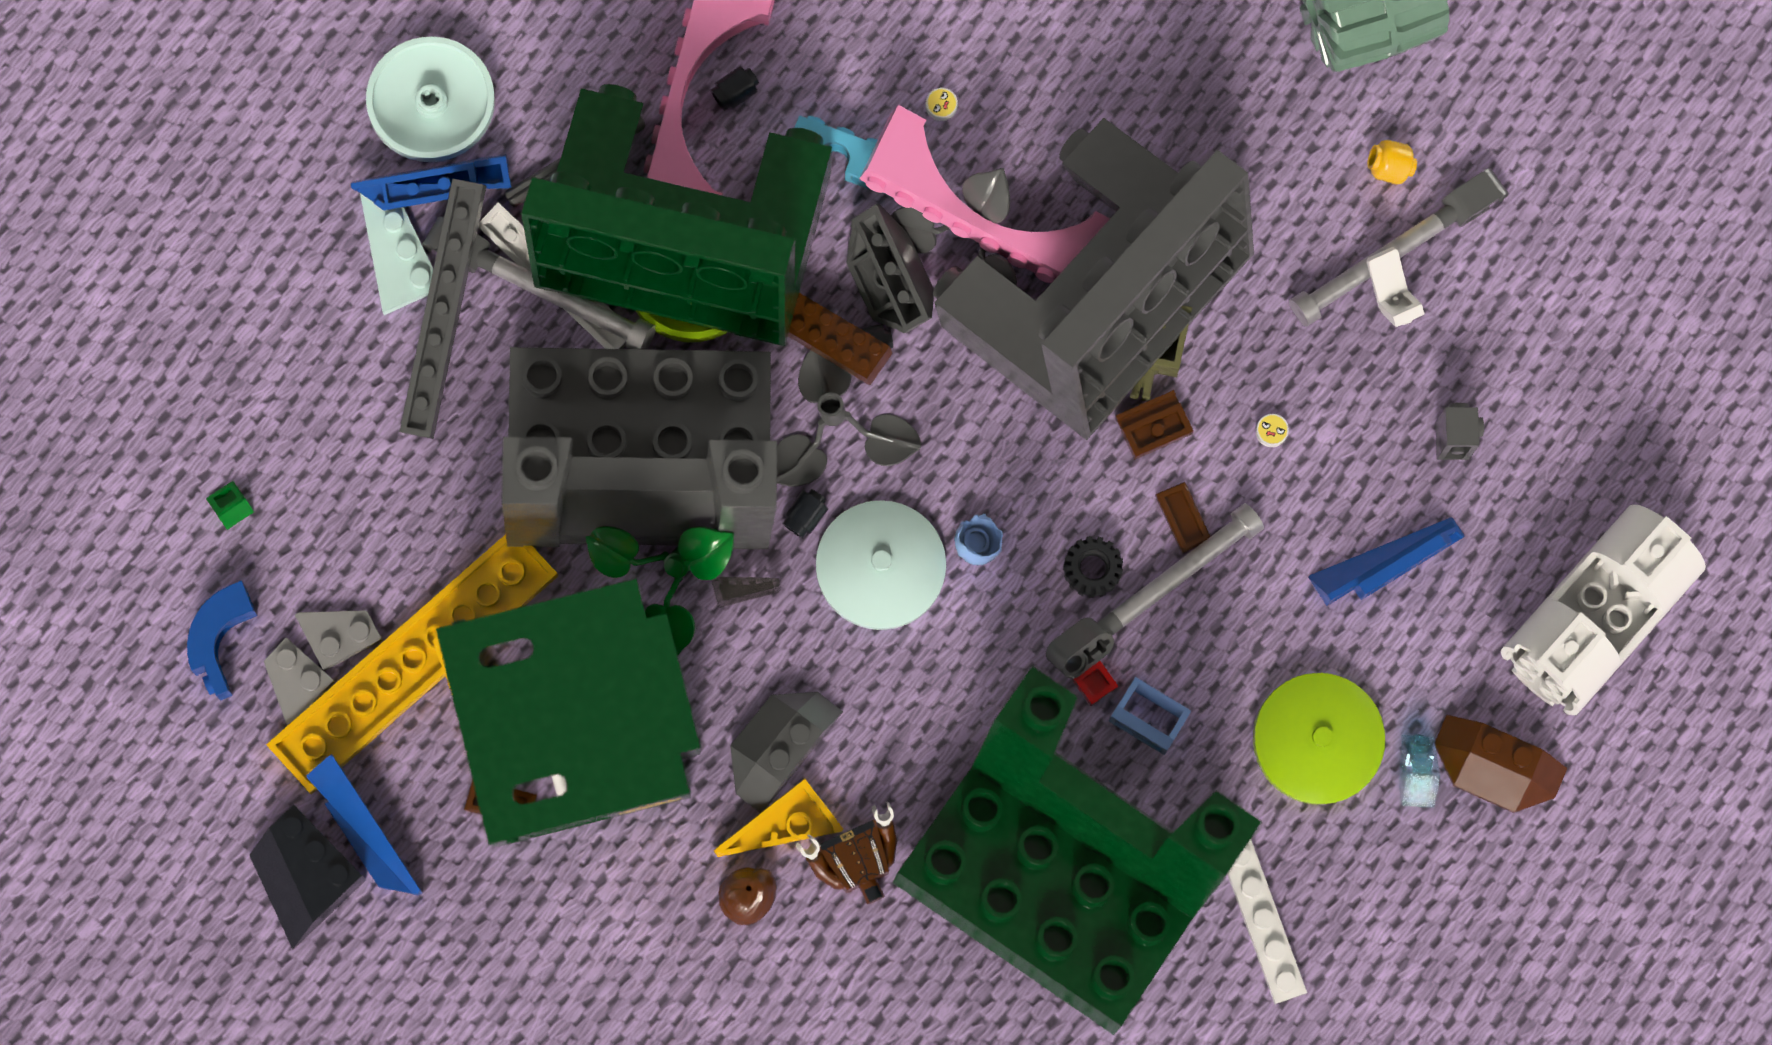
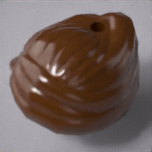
(747, 904)

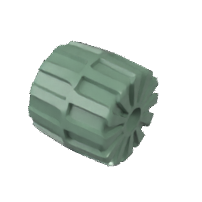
(1371, 30)

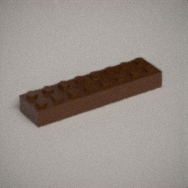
(838, 340)

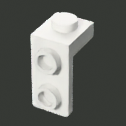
(1391, 289)

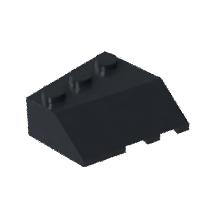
(302, 874)

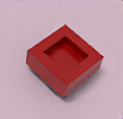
(1095, 683)

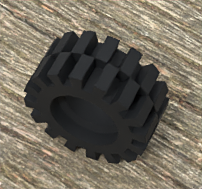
(1098, 548)

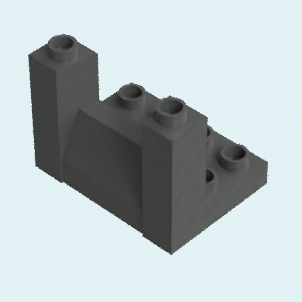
(1105, 313)
(638, 445)

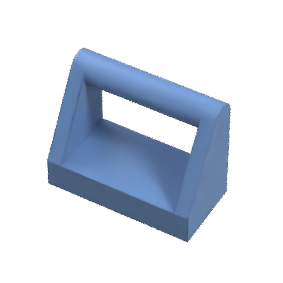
(1139, 728)

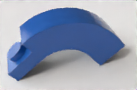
(209, 626)

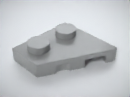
(338, 634)
(295, 679)

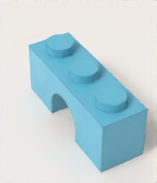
(843, 141)

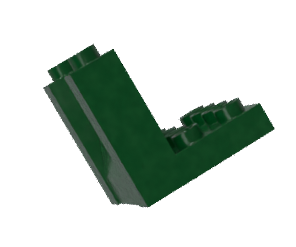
(669, 244)
(1064, 867)

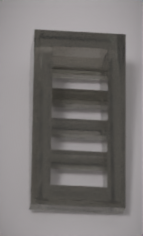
(740, 589)

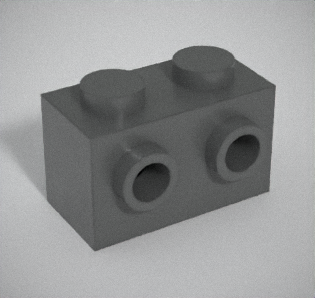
(1458, 432)

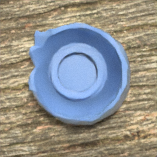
(978, 540)

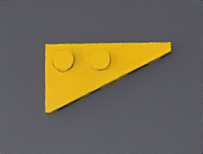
(786, 820)

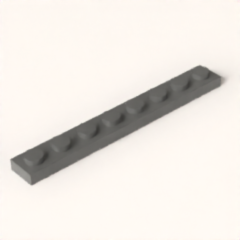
(442, 308)

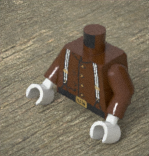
(856, 856)

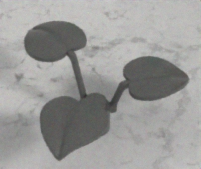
(987, 196)
(823, 383)

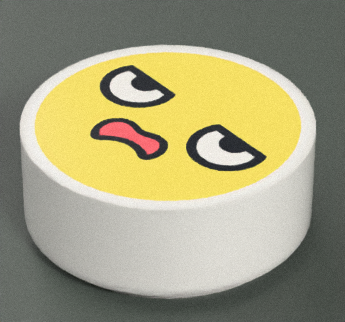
(941, 104)
(1272, 430)

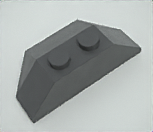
(888, 271)
(778, 744)

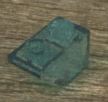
(1418, 771)

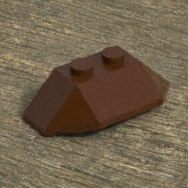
(1497, 765)

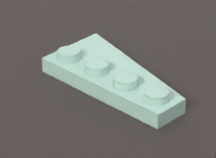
(397, 256)

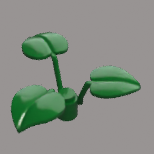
(699, 550)

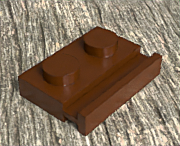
(1154, 424)

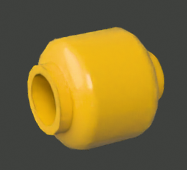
(1392, 162)

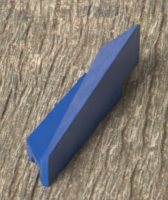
(433, 183)
(1385, 563)
(361, 828)

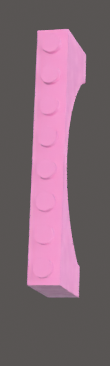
(707, 28)
(906, 171)

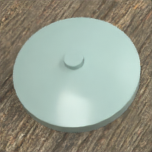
(430, 99)
(880, 565)

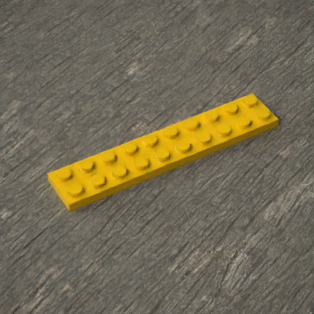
(406, 662)

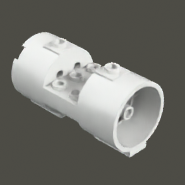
(1604, 608)

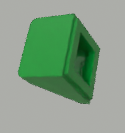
(230, 505)

